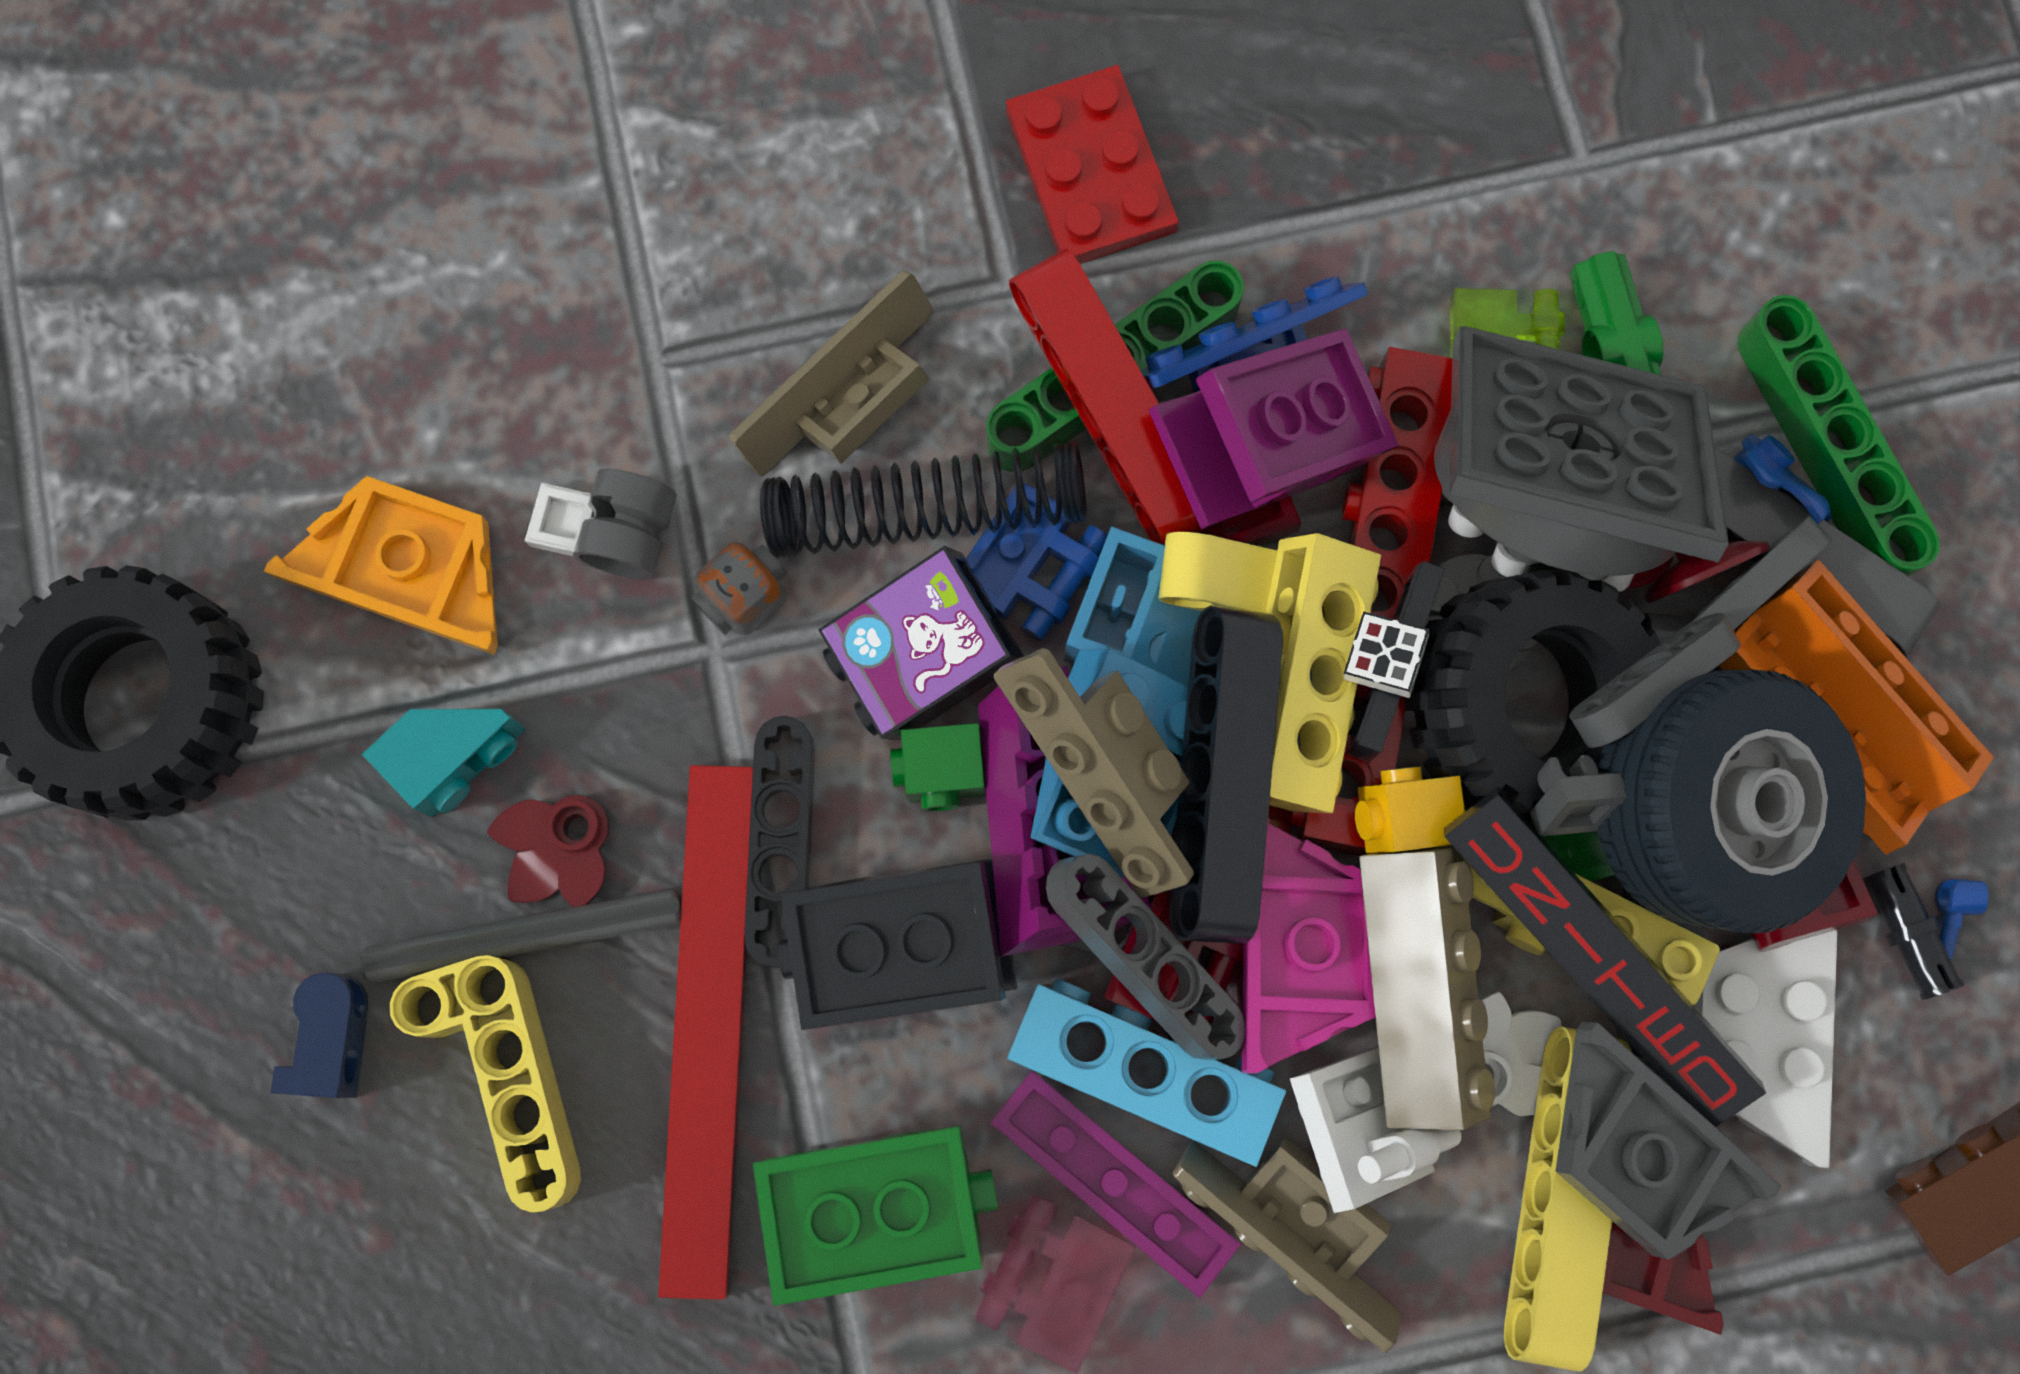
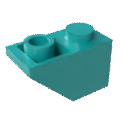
(439, 751)

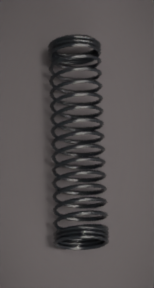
(783, 520)

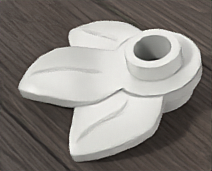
(1515, 1052)

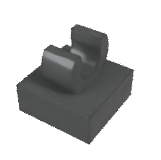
(1576, 801)

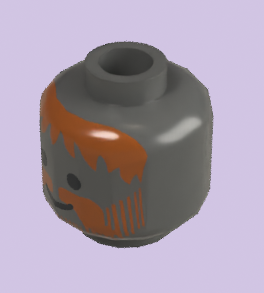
(740, 588)

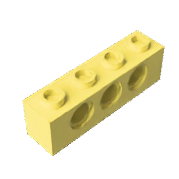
(1343, 579)

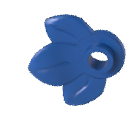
(1770, 465)

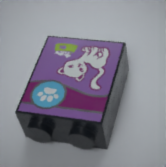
(919, 645)

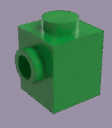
(939, 766)

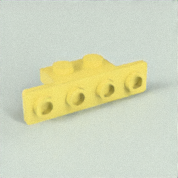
(1675, 950)

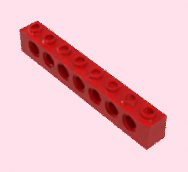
(1422, 388)

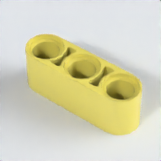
(1215, 572)

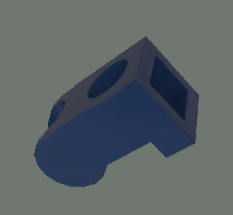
(329, 1038)

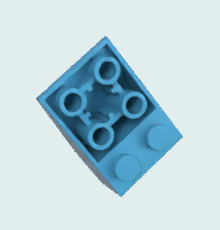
(1125, 612)
(1164, 700)

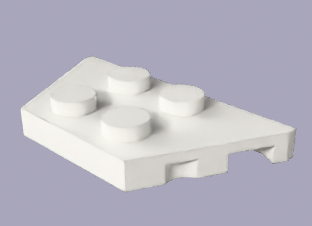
(1780, 1022)

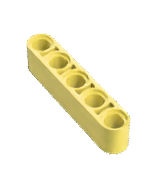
(1558, 1240)

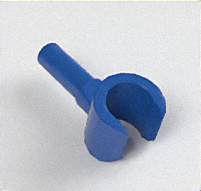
(1957, 899)

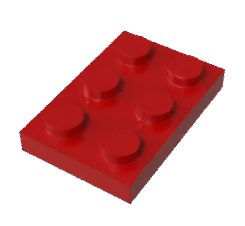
(1091, 165)

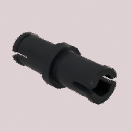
(1913, 931)

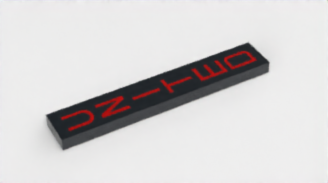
(1603, 958)

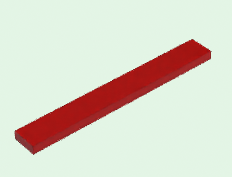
(707, 1037)

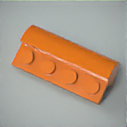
(1904, 733)

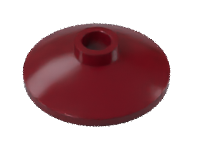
(1694, 569)

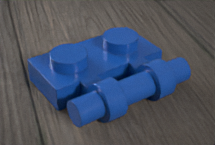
(1011, 559)

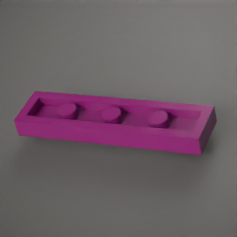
(1115, 1184)

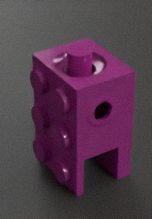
(1273, 427)

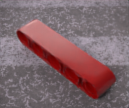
(1104, 389)

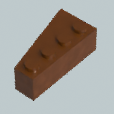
(1965, 1196)

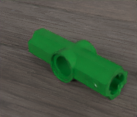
(1613, 315)

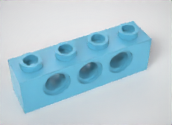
(1235, 1130)

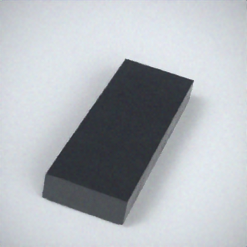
(1380, 705)

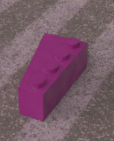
(1020, 864)

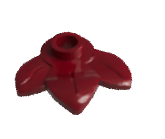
(547, 855)

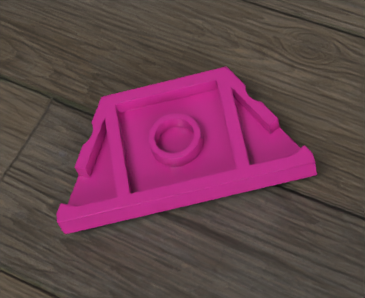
(1308, 957)

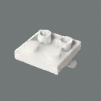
(1350, 1133)

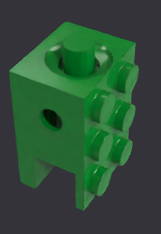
(871, 1214)

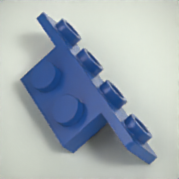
(1273, 327)

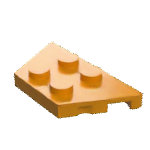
(401, 561)

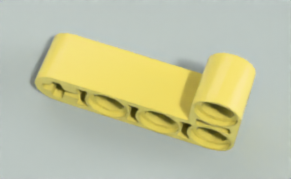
(501, 1087)

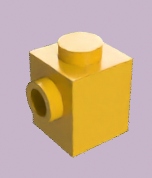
(1407, 811)

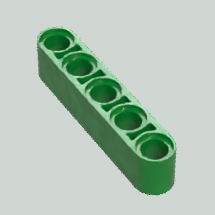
(1174, 306)
(1841, 410)

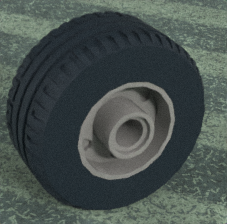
(1735, 803)

